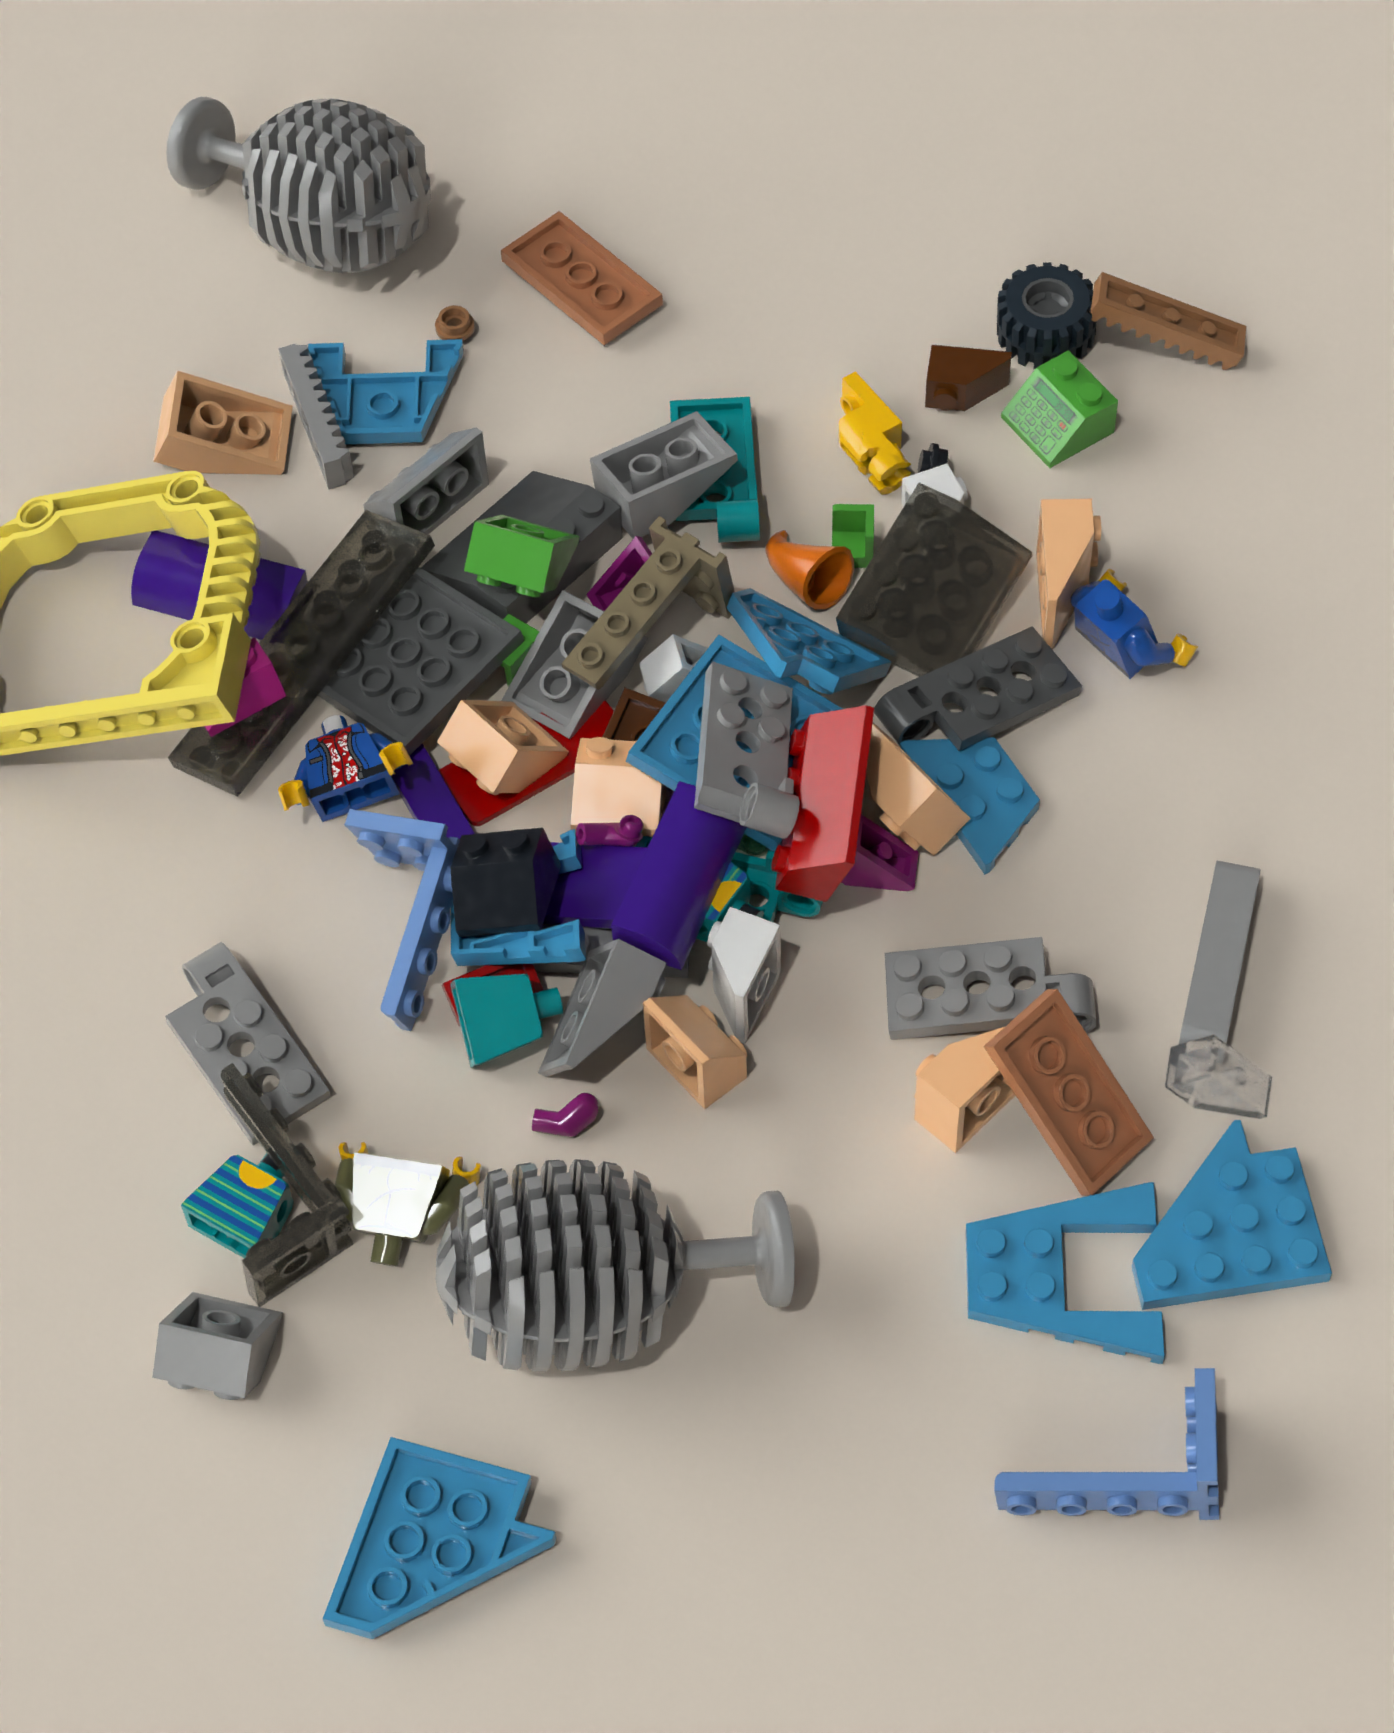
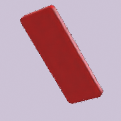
(482, 806)

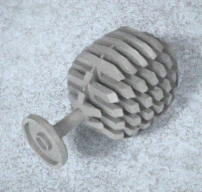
(318, 178)
(581, 1266)

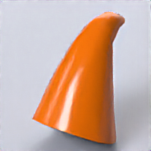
(811, 572)

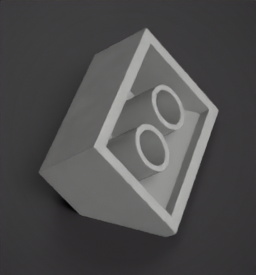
(435, 484)

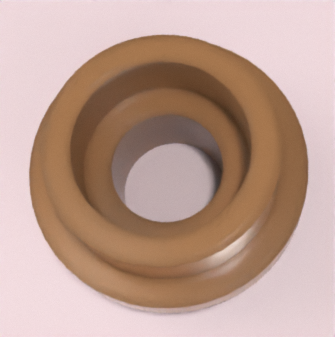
(454, 323)

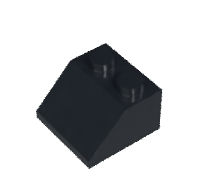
(503, 881)

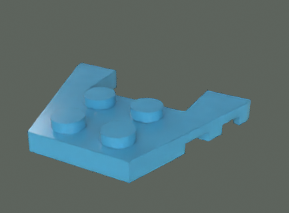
(386, 405)
(548, 945)

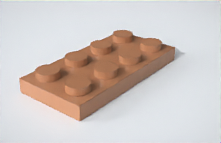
(582, 277)
(1069, 1092)

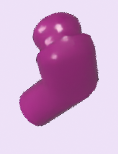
(622, 833)
(570, 1119)

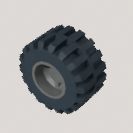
(1045, 314)

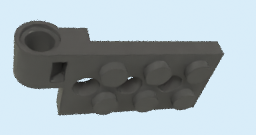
(915, 705)

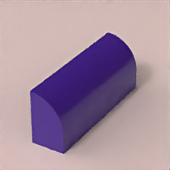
(172, 572)
(677, 879)

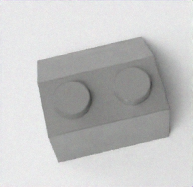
(215, 1345)

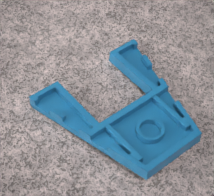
(1019, 1275)

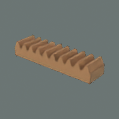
(1168, 320)

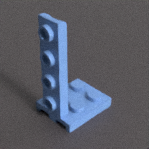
(429, 850)
(1132, 1491)

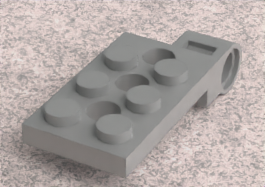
(222, 981)
(964, 1012)

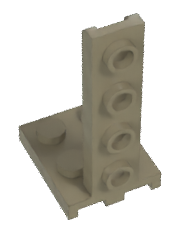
(671, 569)

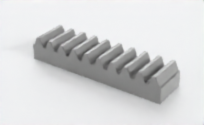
(316, 415)

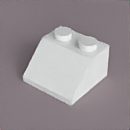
(744, 967)

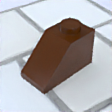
(964, 376)

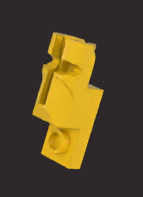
(871, 435)

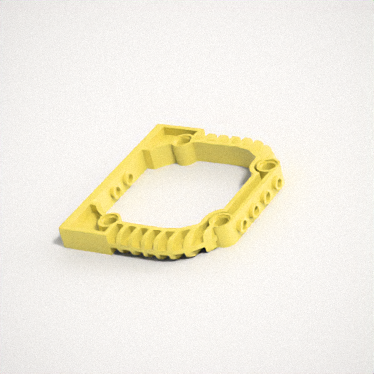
(210, 653)

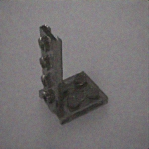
(309, 1237)

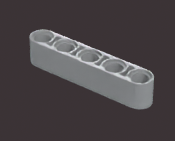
(1220, 952)

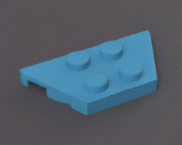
(984, 787)

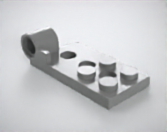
(770, 799)

